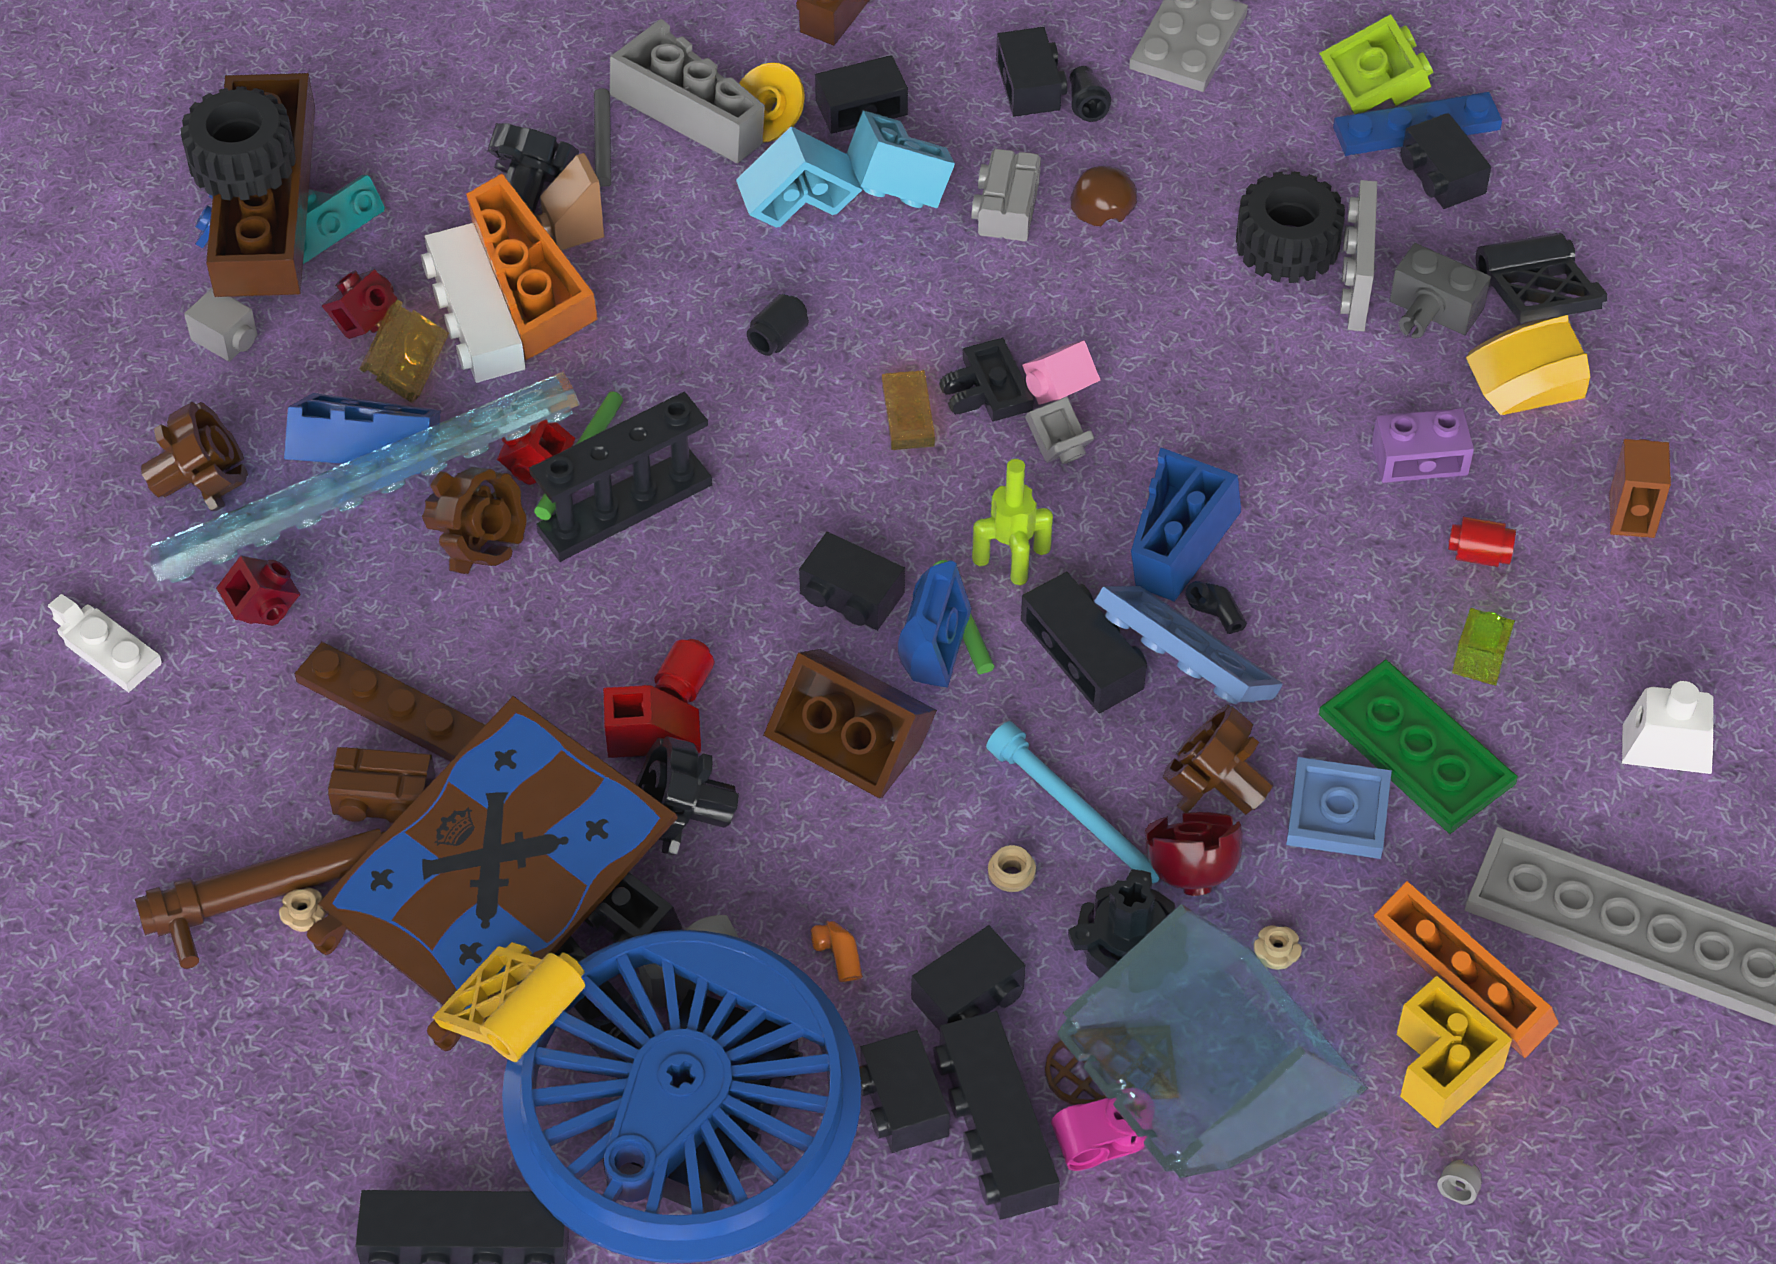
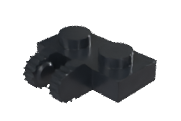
(996, 382)

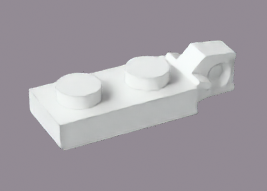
(104, 643)

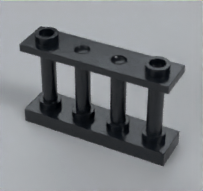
(632, 499)

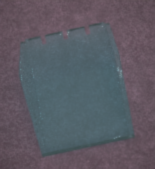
(1204, 1048)

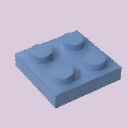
(1339, 808)

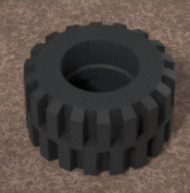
(238, 143)
(1285, 249)

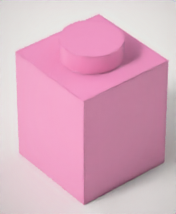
(1060, 372)

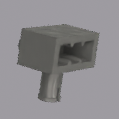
(1437, 291)

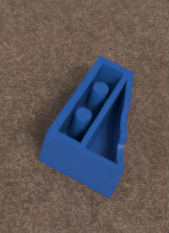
(347, 428)
(1182, 522)

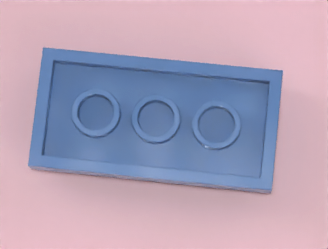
(1196, 649)

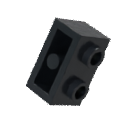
(633, 911)

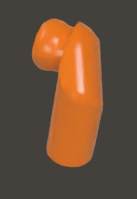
(842, 946)

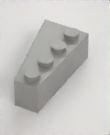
(686, 93)

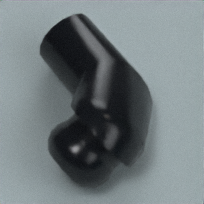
(1216, 602)

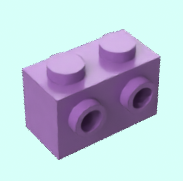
(1422, 445)

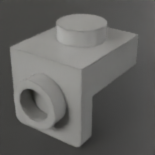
(1058, 432)

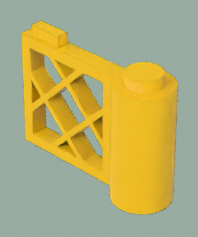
(519, 1011)

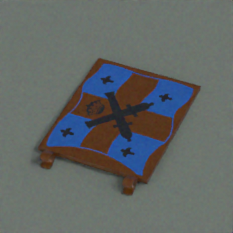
(494, 853)

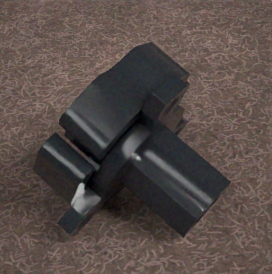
(529, 159)
(681, 783)
(1122, 919)

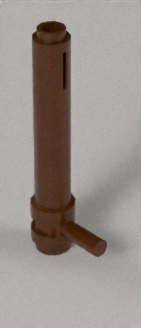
(193, 901)

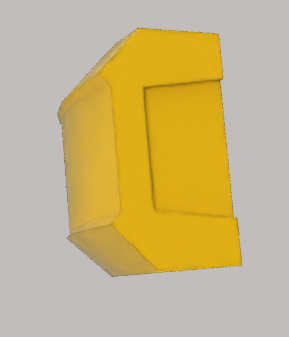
(1531, 366)

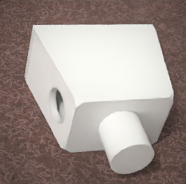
(1670, 729)

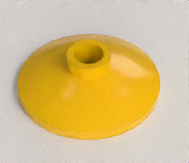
(775, 84)

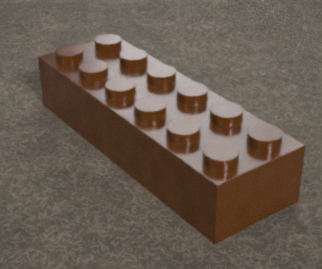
(261, 240)

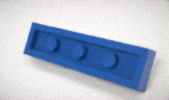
(1387, 127)

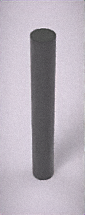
(602, 136)

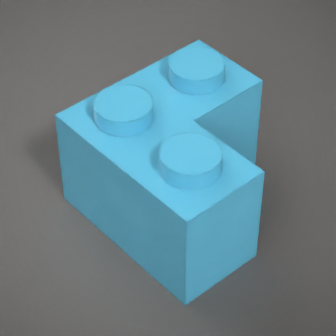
(897, 164)
(794, 173)

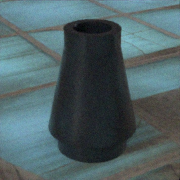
(1089, 96)

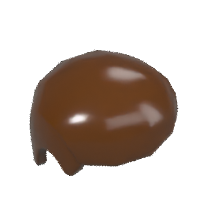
(1103, 195)

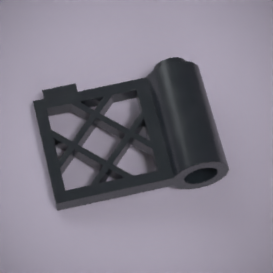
(1534, 264)

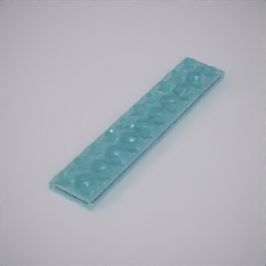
(348, 483)

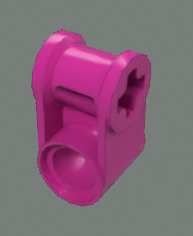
(1093, 1134)

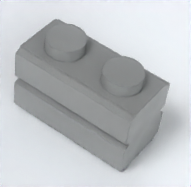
(1008, 194)

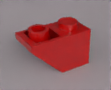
(642, 714)

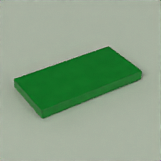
(1422, 745)

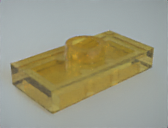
(908, 410)

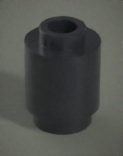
(777, 324)

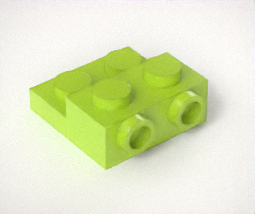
(1378, 66)

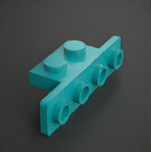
(339, 214)

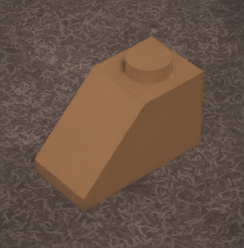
(573, 205)

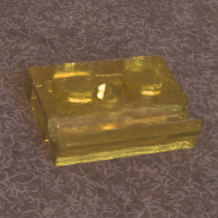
(404, 351)

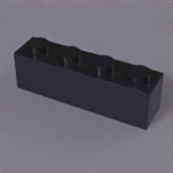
(998, 1116)
(458, 1228)

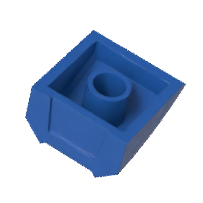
(935, 625)

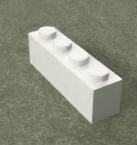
(473, 303)

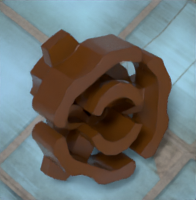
(195, 453)
(474, 515)
(1218, 759)

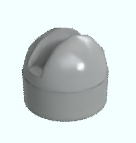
(1465, 1173)

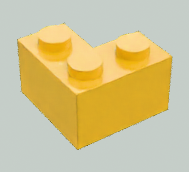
(1456, 1050)

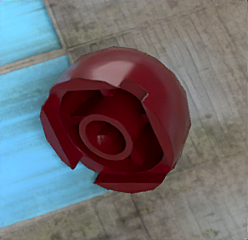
(1194, 852)

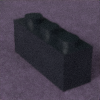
(1083, 642)

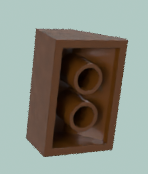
(848, 721)

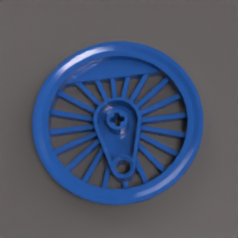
(666, 1123)

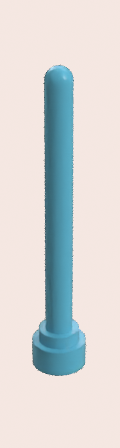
(1010, 745)

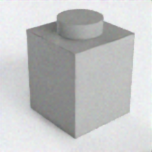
(221, 325)

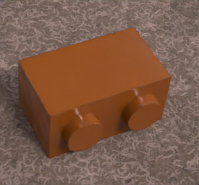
(1639, 488)

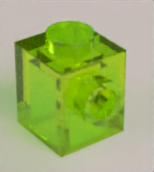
(1483, 646)

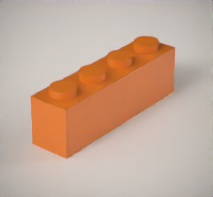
(1466, 967)

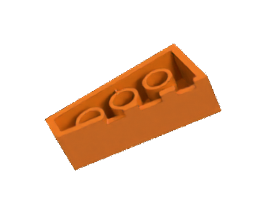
(534, 275)

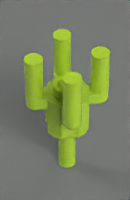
(1014, 524)

